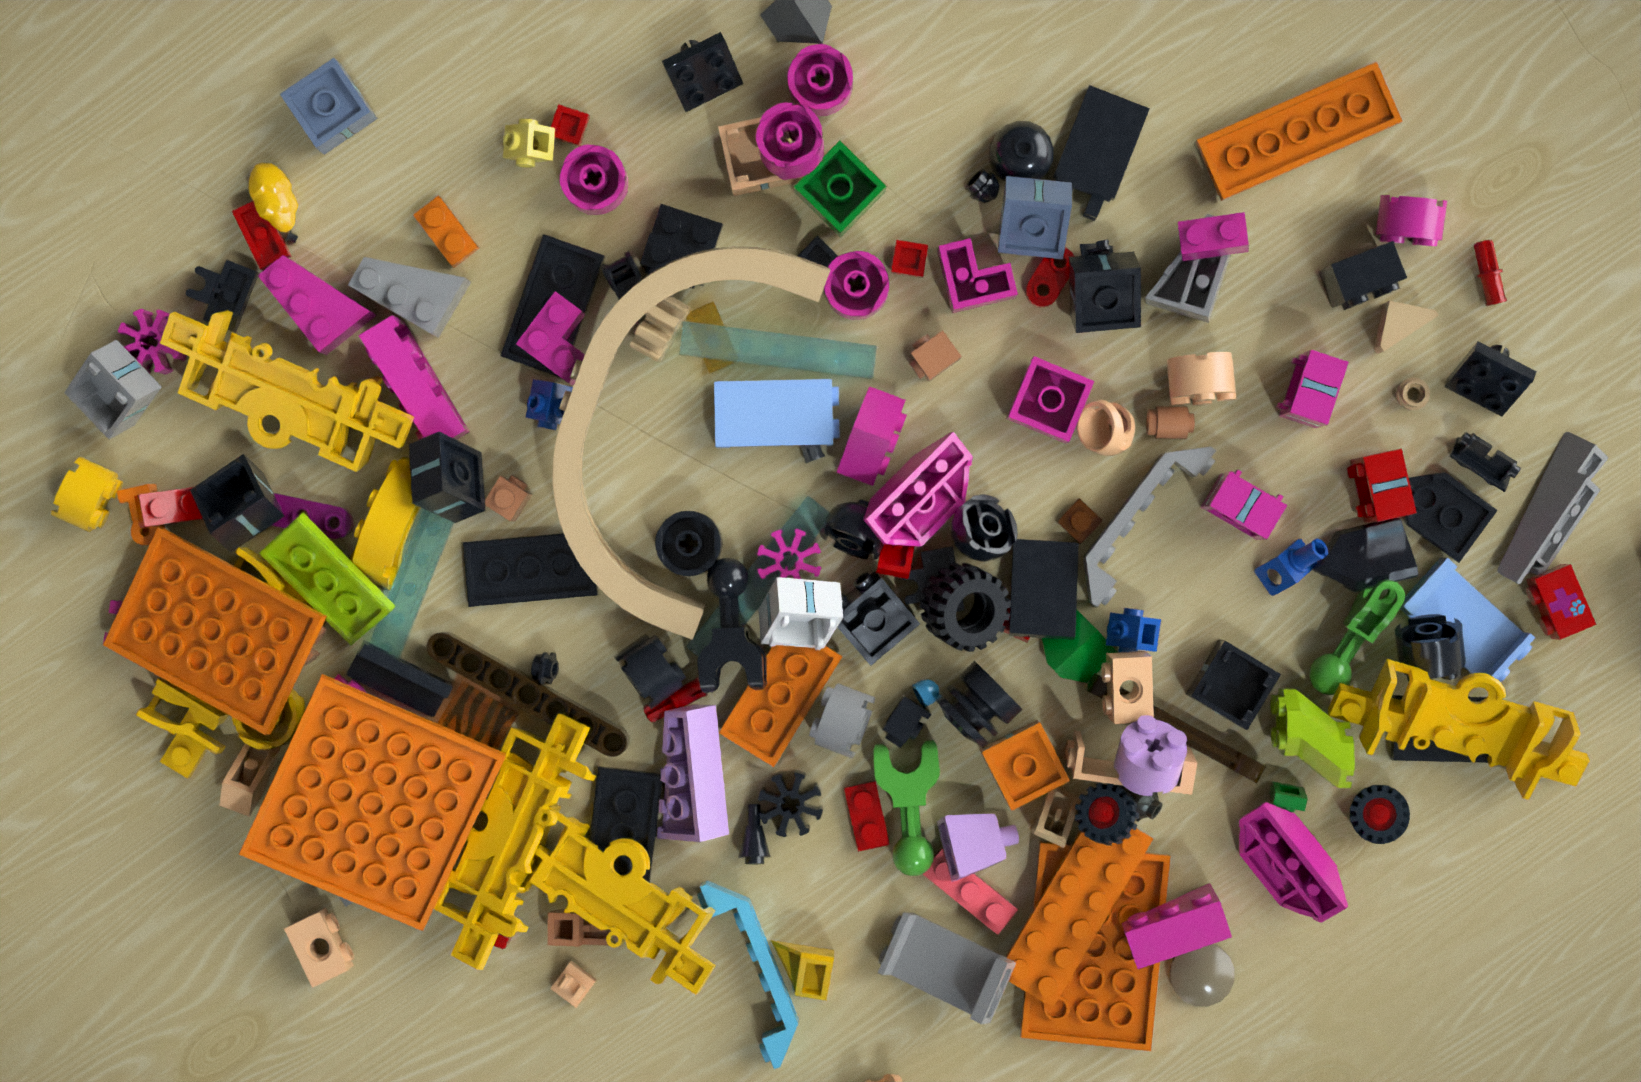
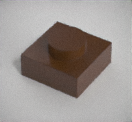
(1079, 521)

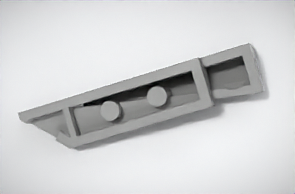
(1555, 508)

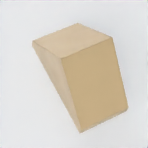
(1399, 321)
(1056, 816)

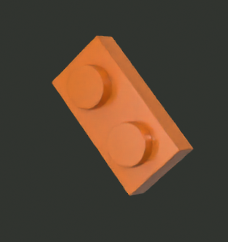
(446, 231)

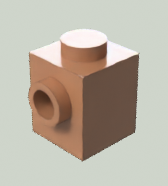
(933, 355)
(508, 497)

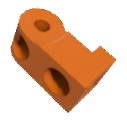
(140, 535)

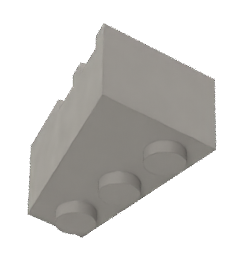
(1190, 286)
(411, 292)

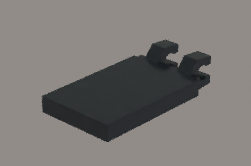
(1100, 146)

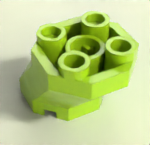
(1312, 737)

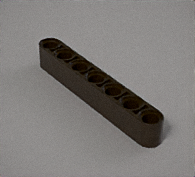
(512, 691)

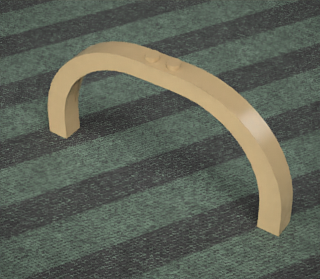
(615, 578)

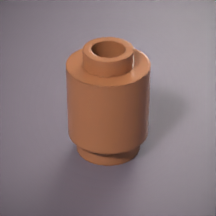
(1169, 422)

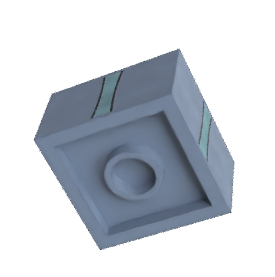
(328, 106)
(1035, 217)

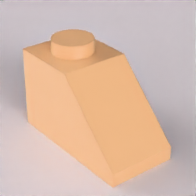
(247, 779)

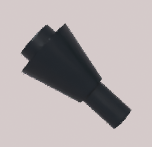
(754, 843)

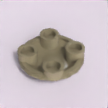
(1202, 976)

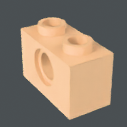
(1124, 667)
(317, 965)

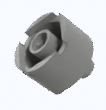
(842, 720)

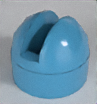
(926, 692)

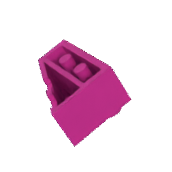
(314, 305)
(1177, 927)

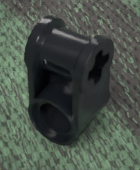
(622, 274)

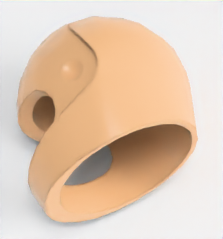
(1106, 429)

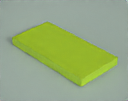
(327, 579)

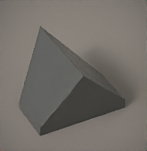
(798, 20)

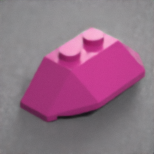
(921, 494)
(1291, 862)

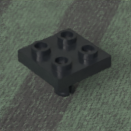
(702, 71)
(1490, 378)

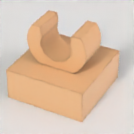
(573, 984)

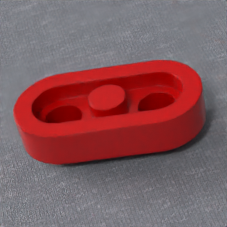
(1050, 276)

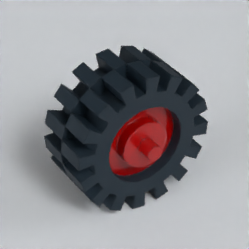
(1106, 814)
(1379, 814)

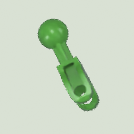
(1365, 621)
(912, 852)

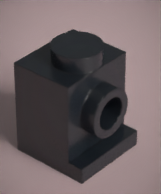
(905, 721)

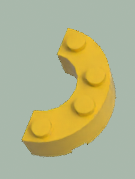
(386, 526)

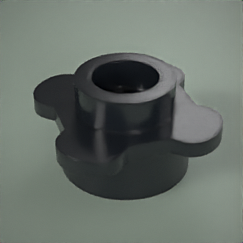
(545, 667)

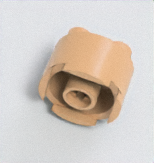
(1201, 378)

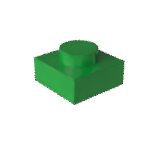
(1288, 796)

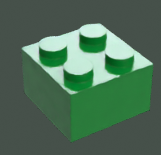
(840, 189)

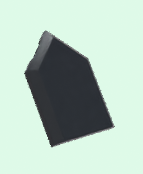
(1447, 513)
(1369, 554)

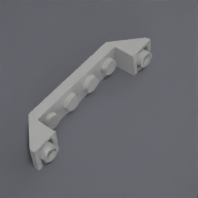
(1190, 461)

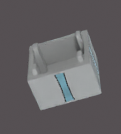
(112, 389)

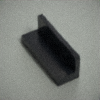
(399, 679)

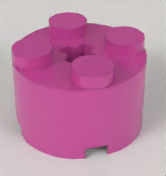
(832, 65)
(799, 125)
(575, 177)
(1411, 218)
(850, 268)

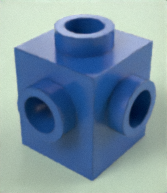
(545, 403)
(1133, 631)

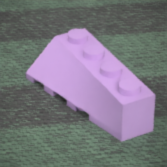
(692, 776)

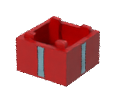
(1382, 486)

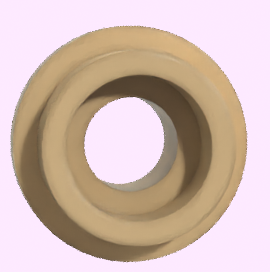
(1422, 390)

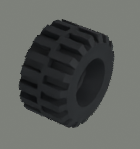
(986, 614)

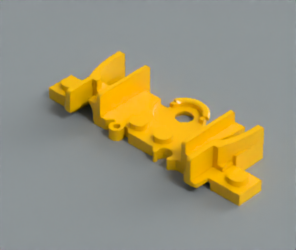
(282, 389)
(1447, 716)
(190, 742)
(508, 843)
(618, 902)

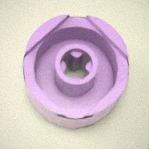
(1150, 756)

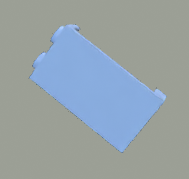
(775, 413)
(1488, 635)

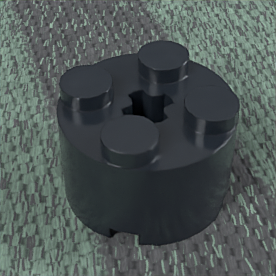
(676, 530)
(1432, 645)
(650, 670)

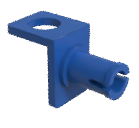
(1292, 564)

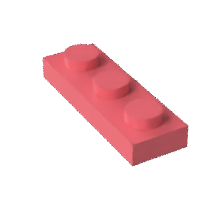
(972, 894)

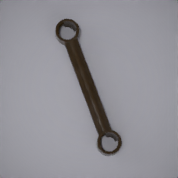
(1195, 738)

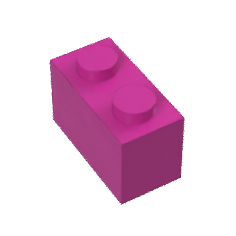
(1213, 236)

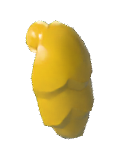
(273, 196)

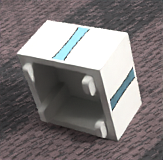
(800, 613)

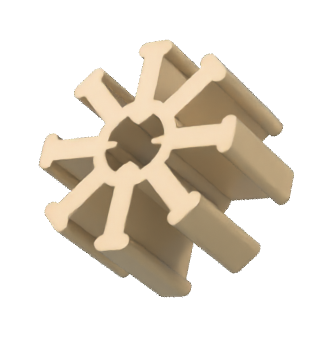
(659, 328)

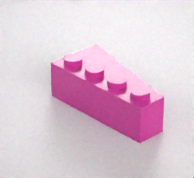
(412, 379)

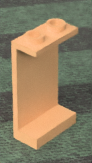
(1104, 771)

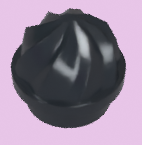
(983, 186)

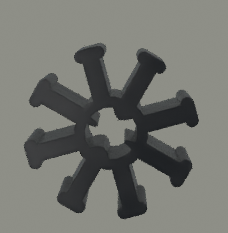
(787, 813)

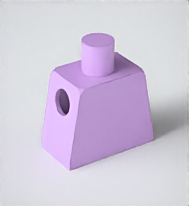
(974, 842)

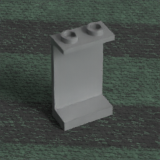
(946, 966)

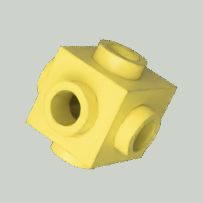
(528, 143)

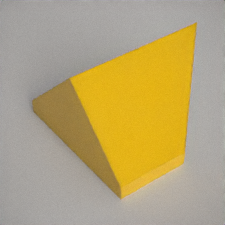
(807, 968)

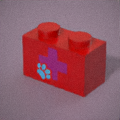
(1560, 602)

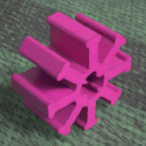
(146, 351)
(780, 557)

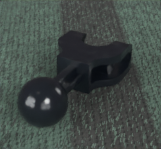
(730, 642)

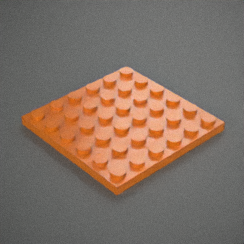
(372, 803)

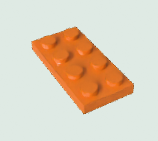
(770, 717)

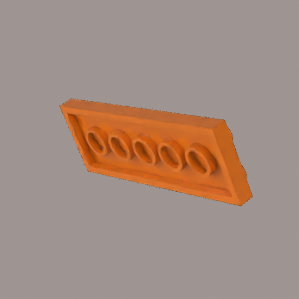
(1298, 131)
(1072, 913)

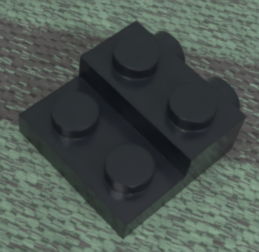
(678, 235)
(874, 617)

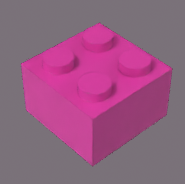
(1050, 400)

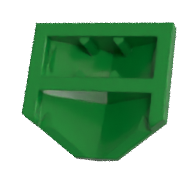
(1078, 657)

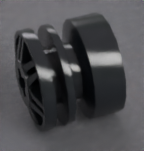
(978, 704)

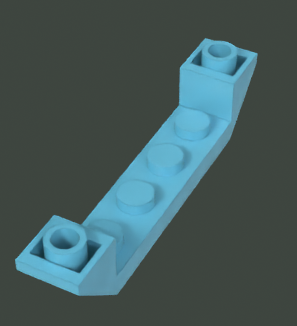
(778, 1039)

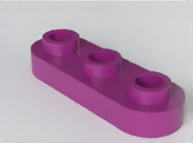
(317, 512)

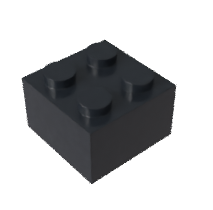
(1366, 273)

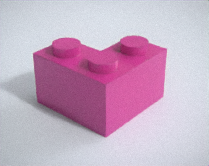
(972, 287)
(548, 334)
(873, 436)

